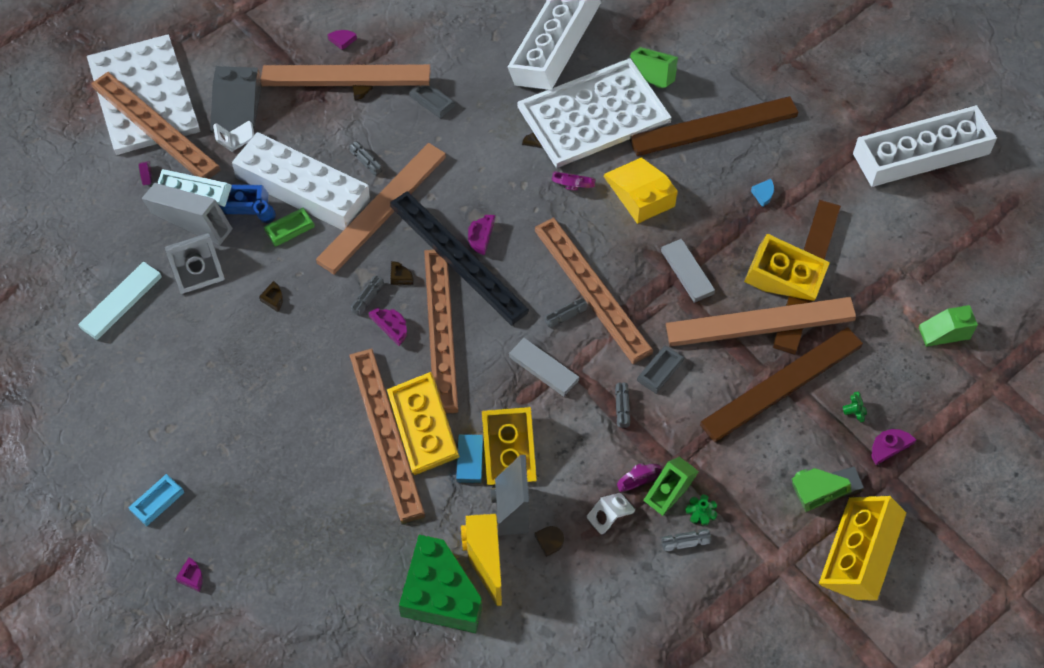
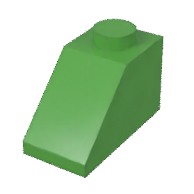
(655, 66)
(949, 326)
(670, 485)
(818, 487)

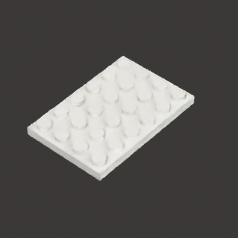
(153, 76)
(593, 112)

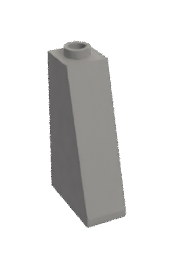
(188, 211)

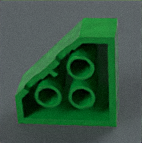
(439, 588)

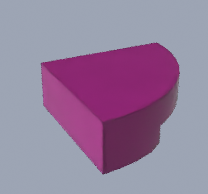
(342, 38)
(145, 172)
(190, 575)

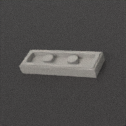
(687, 270)
(543, 367)

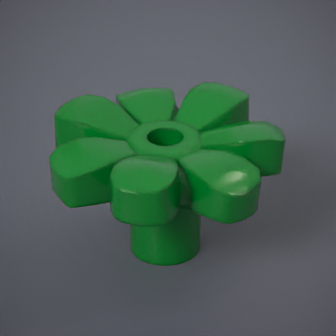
(856, 407)
(701, 510)

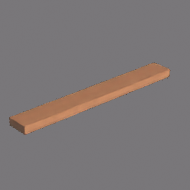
(345, 75)
(155, 126)
(379, 209)
(594, 291)
(760, 321)
(441, 329)
(387, 437)

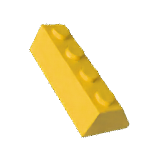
(863, 547)

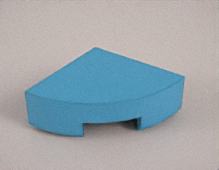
(763, 192)

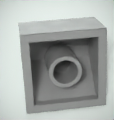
(194, 263)

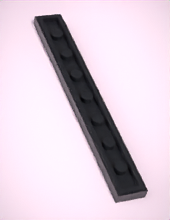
(459, 258)

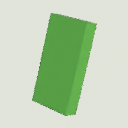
(289, 227)

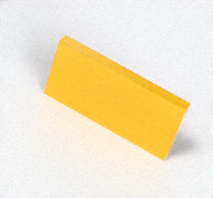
(423, 423)

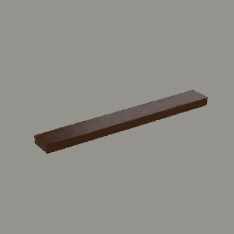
(713, 126)
(816, 244)
(780, 384)

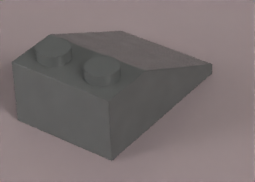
(235, 96)
(512, 498)

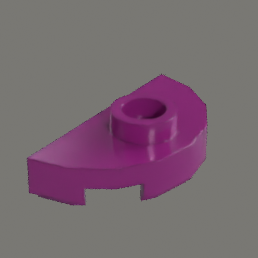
(573, 181)
(480, 233)
(391, 323)
(890, 443)
(638, 476)

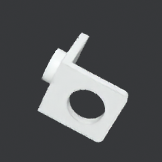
(236, 137)
(614, 507)

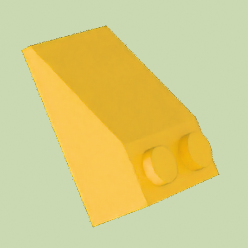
(642, 189)
(786, 270)
(506, 437)
(481, 542)

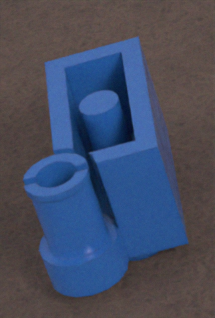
(249, 201)

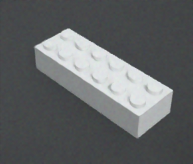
(551, 42)
(924, 145)
(301, 181)

